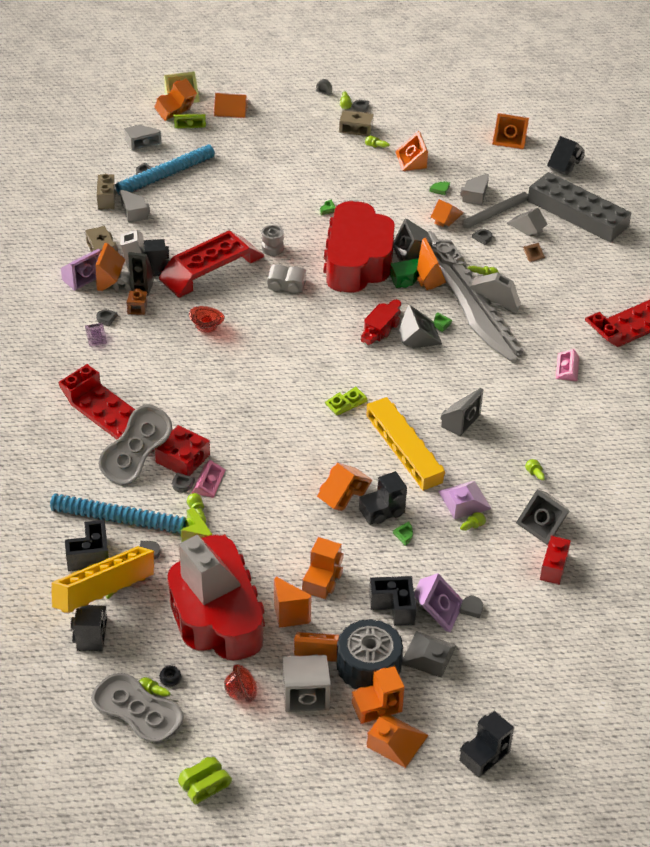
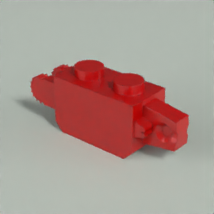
(381, 321)

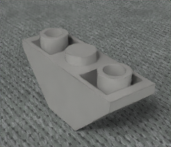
(132, 242)
(498, 290)

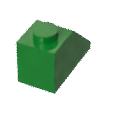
(404, 273)

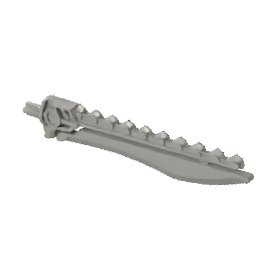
(476, 307)

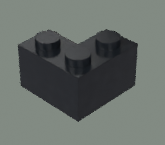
(565, 155)
(157, 255)
(385, 502)
(87, 550)
(394, 594)
(89, 627)
(489, 745)

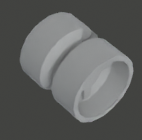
(272, 240)

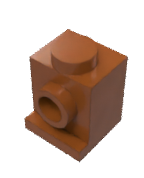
(137, 298)

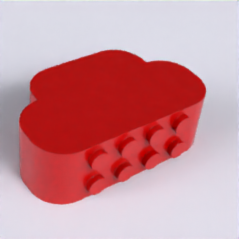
(358, 247)
(228, 623)

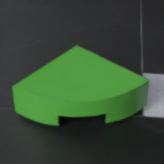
(440, 188)
(327, 208)
(442, 322)
(404, 533)

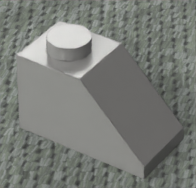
(141, 136)
(475, 190)
(134, 206)
(529, 222)

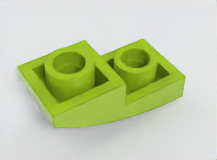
(342, 403)

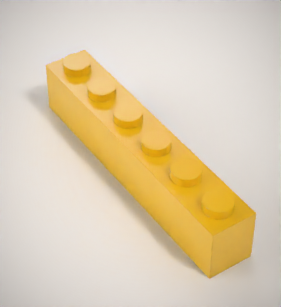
(405, 443)
(102, 579)

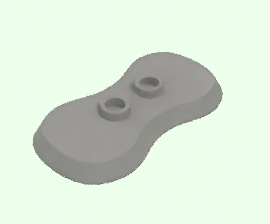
(125, 457)
(148, 715)

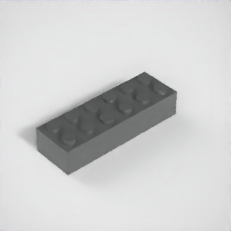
(579, 206)

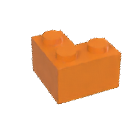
(177, 101)
(342, 484)
(323, 569)
(382, 698)

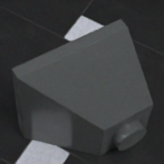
(409, 240)
(418, 330)
(462, 413)
(543, 516)
(428, 654)

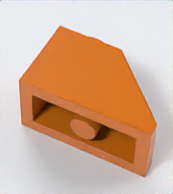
(445, 213)

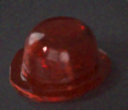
(206, 318)
(240, 684)

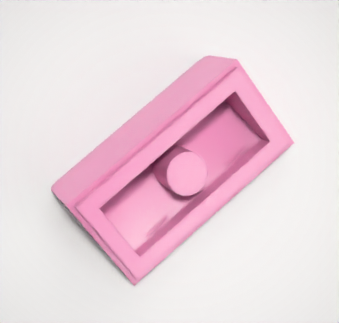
(567, 365)
(209, 479)

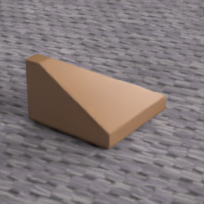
(533, 252)

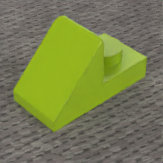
(195, 526)

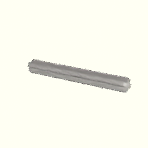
(495, 209)

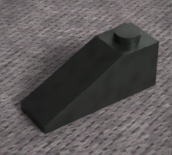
(140, 272)

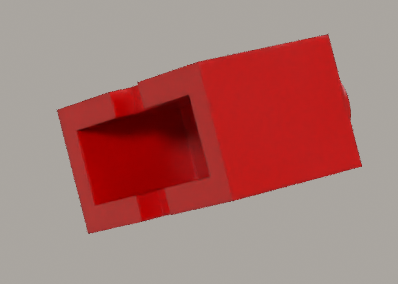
(555, 560)

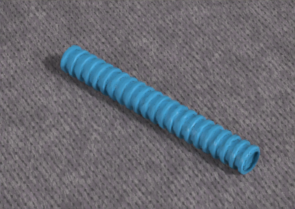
(165, 169)
(117, 513)

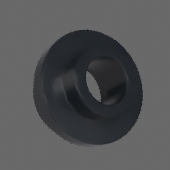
(170, 670)

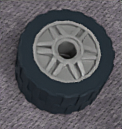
(366, 649)

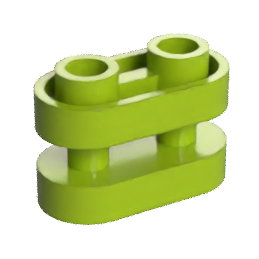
(204, 779)

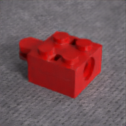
(183, 451)

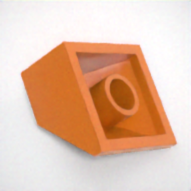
(428, 268)
(395, 739)

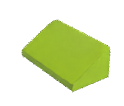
(190, 121)

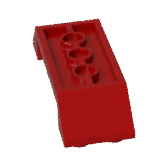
(204, 258)
(623, 326)
(96, 401)

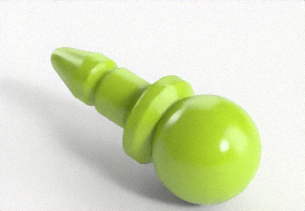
(345, 101)
(375, 141)
(485, 271)
(535, 468)
(195, 500)
(475, 520)
(153, 687)

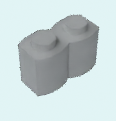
(286, 279)

